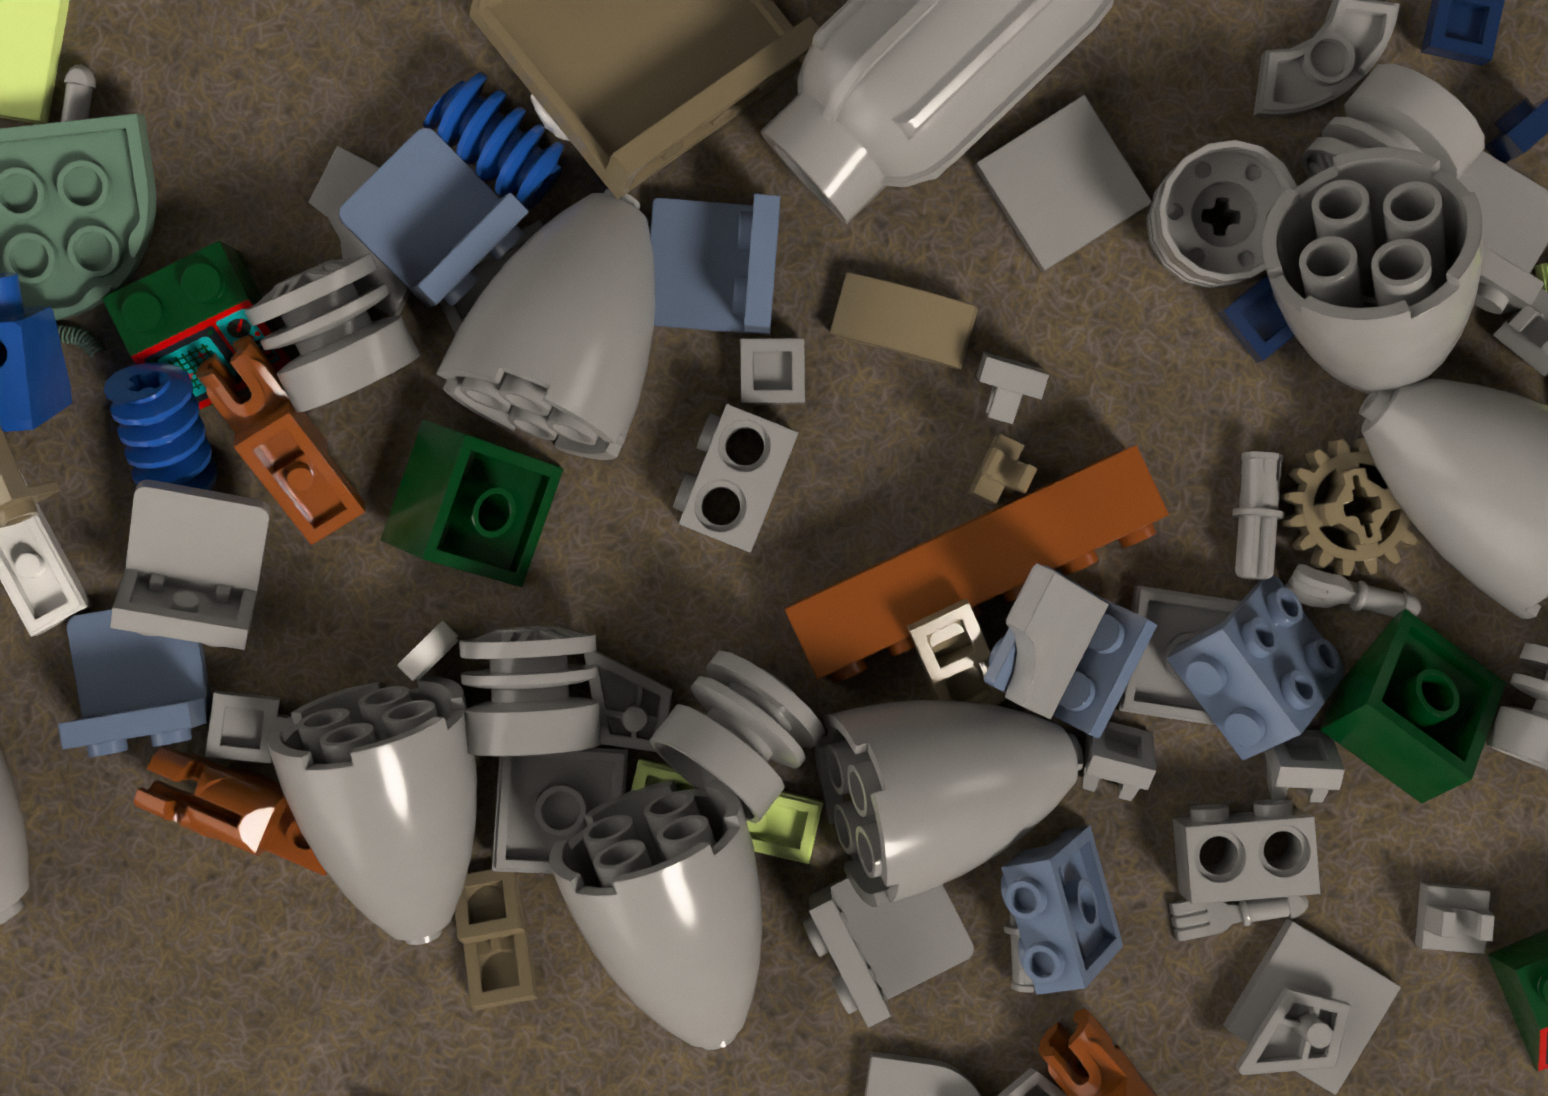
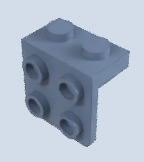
(431, 219)
(1260, 669)
(133, 687)

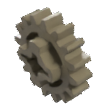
(1358, 532)

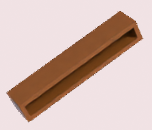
(978, 561)

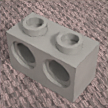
(751, 483)
(1243, 868)

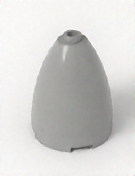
(1376, 265)
(564, 331)
(1470, 479)
(937, 788)
(386, 798)
(670, 905)

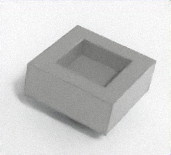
(772, 371)

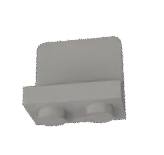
(1513, 233)
(192, 564)
(884, 946)

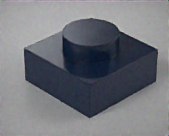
(1463, 29)
(1520, 129)
(1257, 321)

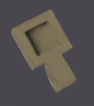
(1001, 472)

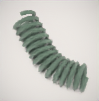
(83, 344)

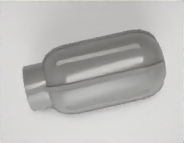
(912, 85)

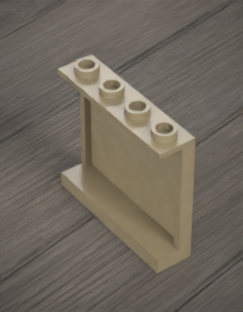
(643, 76)

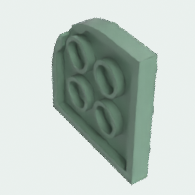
(75, 209)

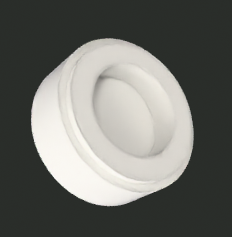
(428, 651)

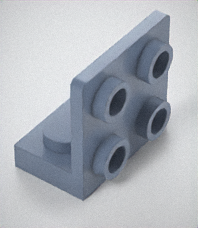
(715, 264)
(1100, 673)

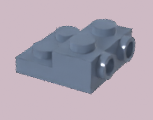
(1061, 911)

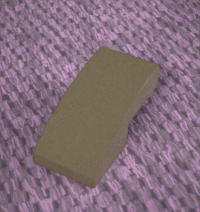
(904, 320)
(955, 655)
(495, 940)

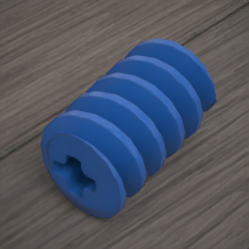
(496, 141)
(161, 425)

